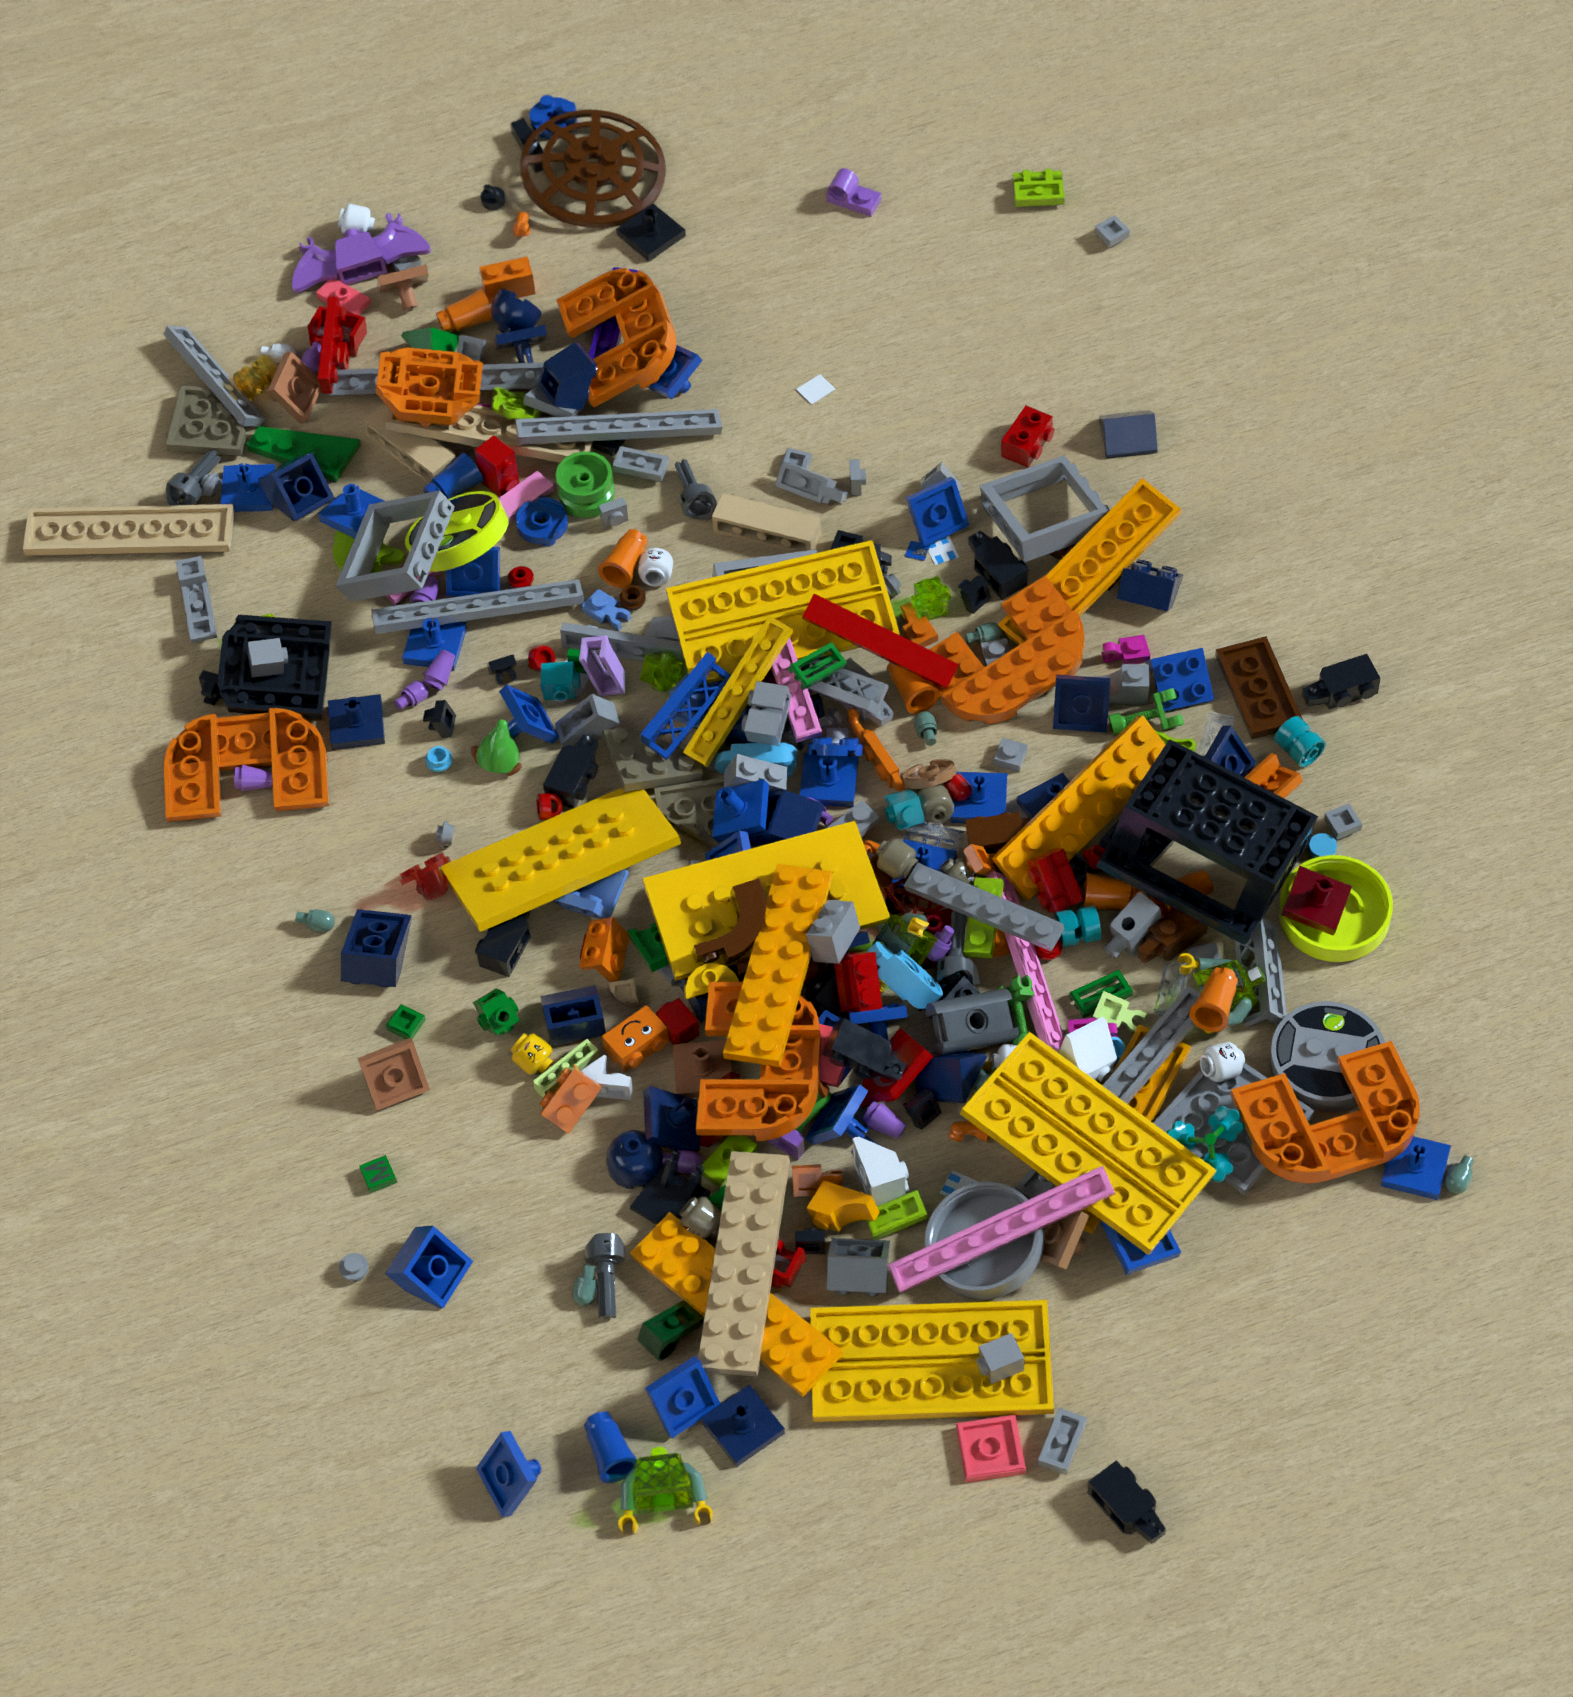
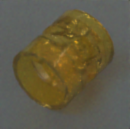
(256, 377)

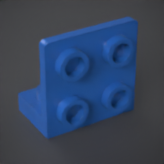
(1184, 673)

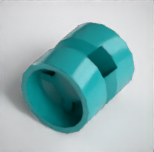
(1302, 743)
(1079, 926)

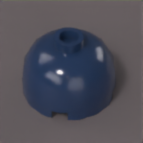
(513, 313)
(633, 1160)

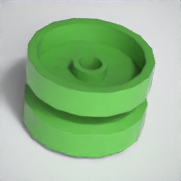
(584, 483)

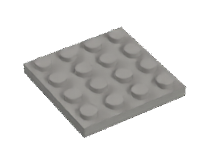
(1195, 1107)

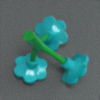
(1225, 1125)

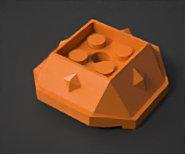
(428, 385)

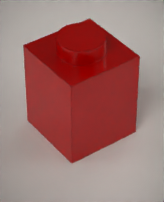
(680, 1022)

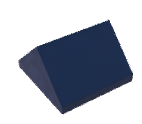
(1129, 434)
(951, 1076)

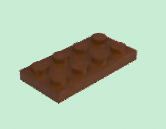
(1257, 686)

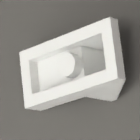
(614, 1085)

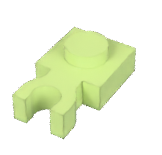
(1115, 1011)

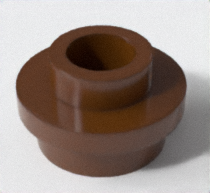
(632, 592)

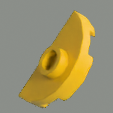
(699, 979)

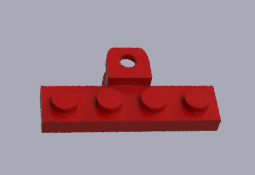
(333, 350)

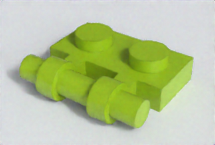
(1038, 188)

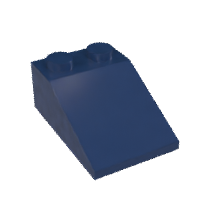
(375, 948)

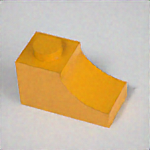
(838, 1206)

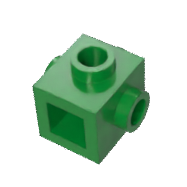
(496, 1012)

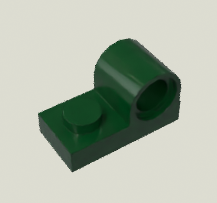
(663, 1331)

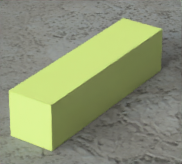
(581, 1056)

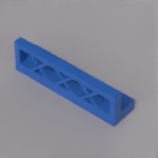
(678, 700)

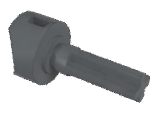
(187, 485)
(696, 497)
(955, 965)
(604, 1252)

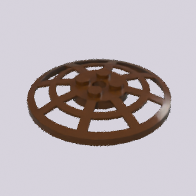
(592, 174)

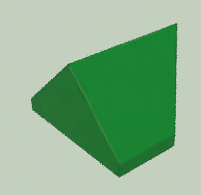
(431, 339)

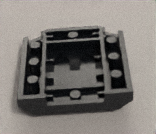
(304, 677)

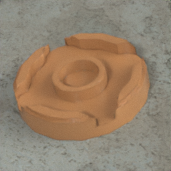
(928, 776)

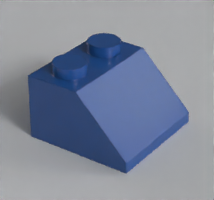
(429, 1266)

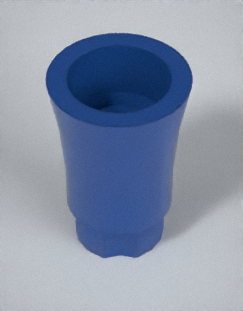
(456, 477)
(609, 1448)

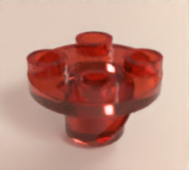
(429, 880)

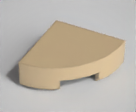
(624, 992)

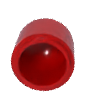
(958, 788)

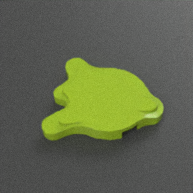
(511, 405)
(386, 554)

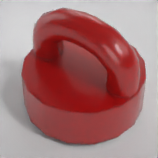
(538, 655)
(543, 805)

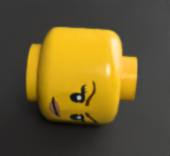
(532, 1054)

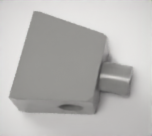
(1132, 926)

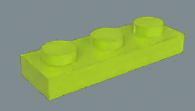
(980, 936)

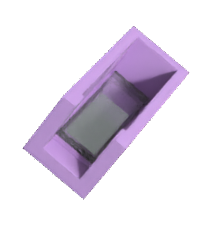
(602, 666)

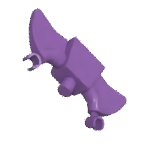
(357, 255)

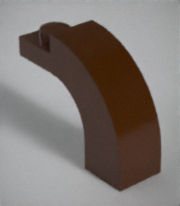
(750, 910)

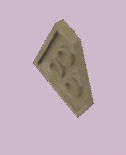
(203, 425)
(643, 768)
(691, 807)

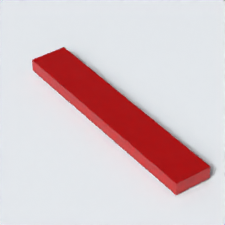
(880, 641)

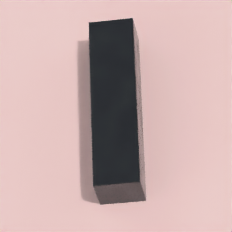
(521, 132)

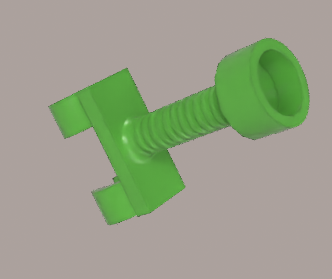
(1119, 723)
(1020, 994)

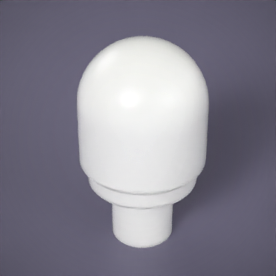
(277, 351)

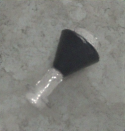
(833, 718)

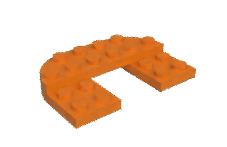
(642, 322)
(1051, 648)
(252, 740)
(782, 1094)
(1341, 1144)

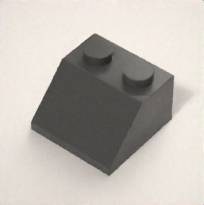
(858, 1266)

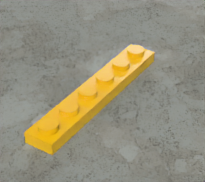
(735, 693)

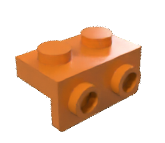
(1275, 777)
(605, 948)
(569, 1099)

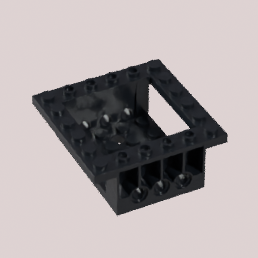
(1262, 855)

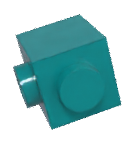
(559, 681)
(904, 809)

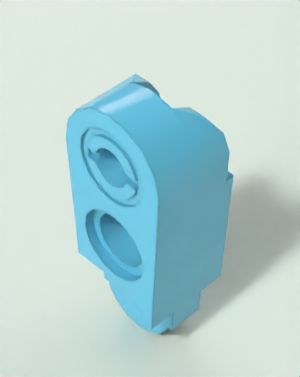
(782, 755)
(905, 977)

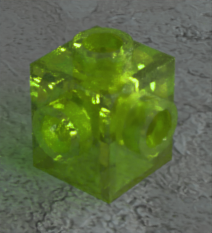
(931, 598)
(661, 670)

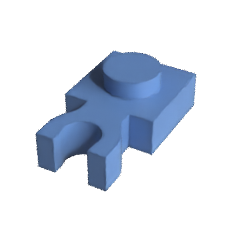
(604, 607)

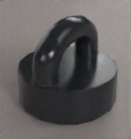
(492, 197)

